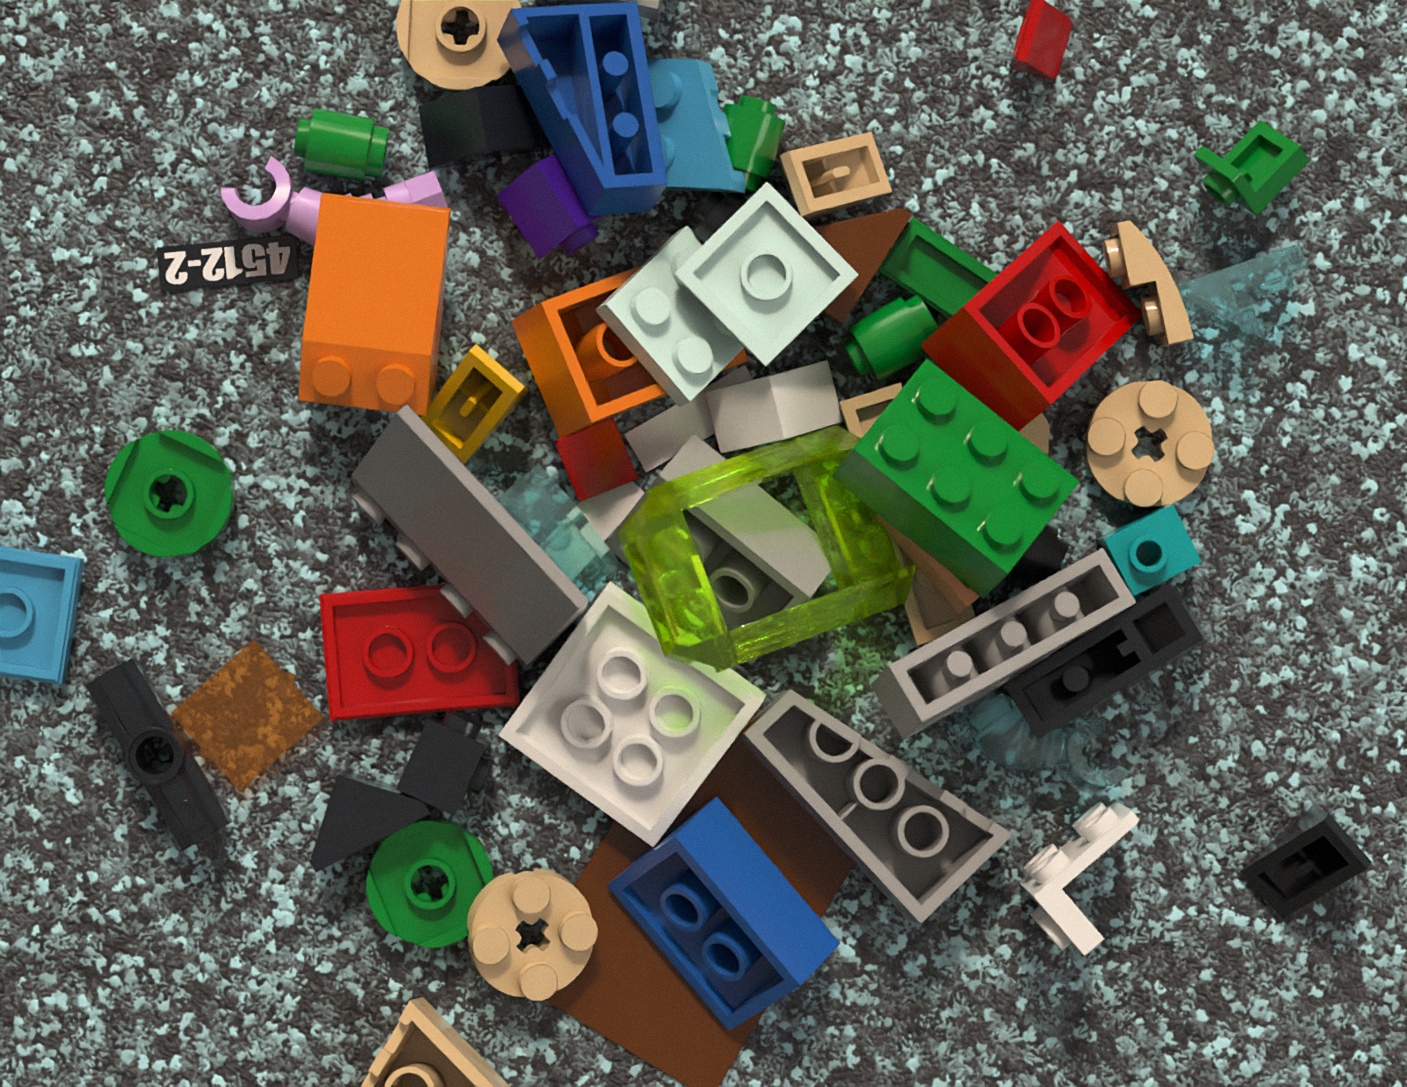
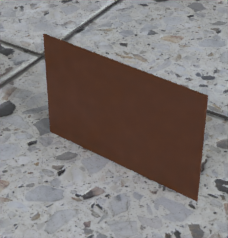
(630, 984)

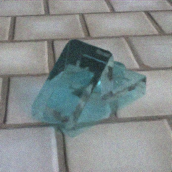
(1224, 293)

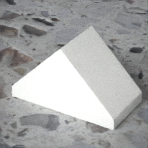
(774, 407)

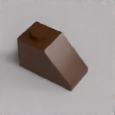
(863, 245)

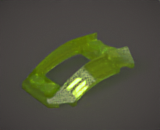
(677, 584)

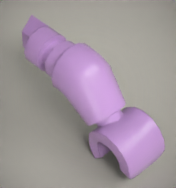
(301, 209)

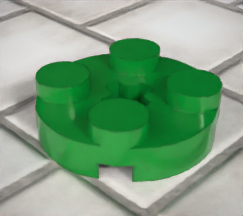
(136, 507)
(397, 866)

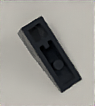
(1107, 661)

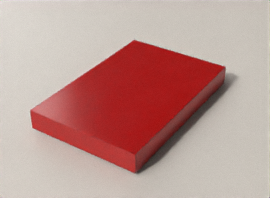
(408, 656)

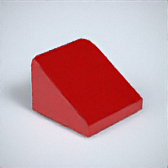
(1041, 40)
(596, 459)

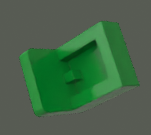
(1252, 169)

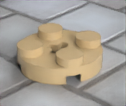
(437, 56)
(1185, 447)
(538, 968)

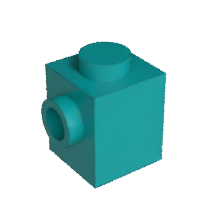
(1150, 549)

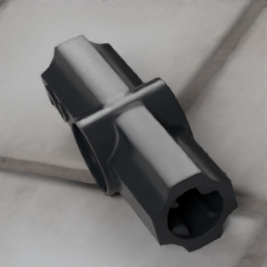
(134, 717)

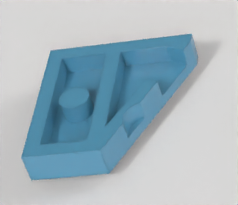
(692, 127)

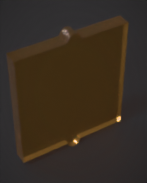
(247, 715)

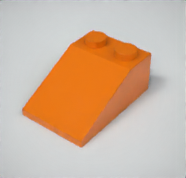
(374, 304)
(581, 361)

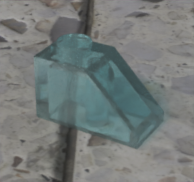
(559, 528)

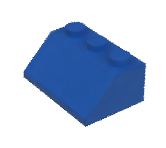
(724, 915)

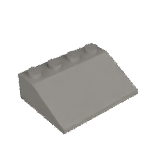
(467, 540)

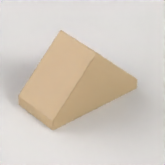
(833, 175)

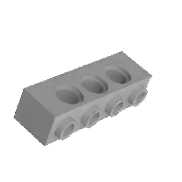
(1001, 643)

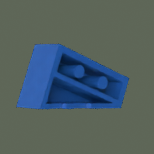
(593, 99)

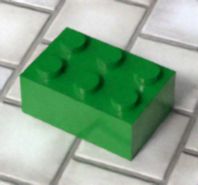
(955, 479)

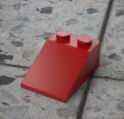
(1033, 328)

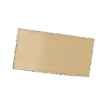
(1138, 265)

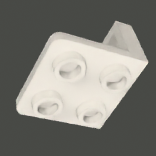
(1055, 868)

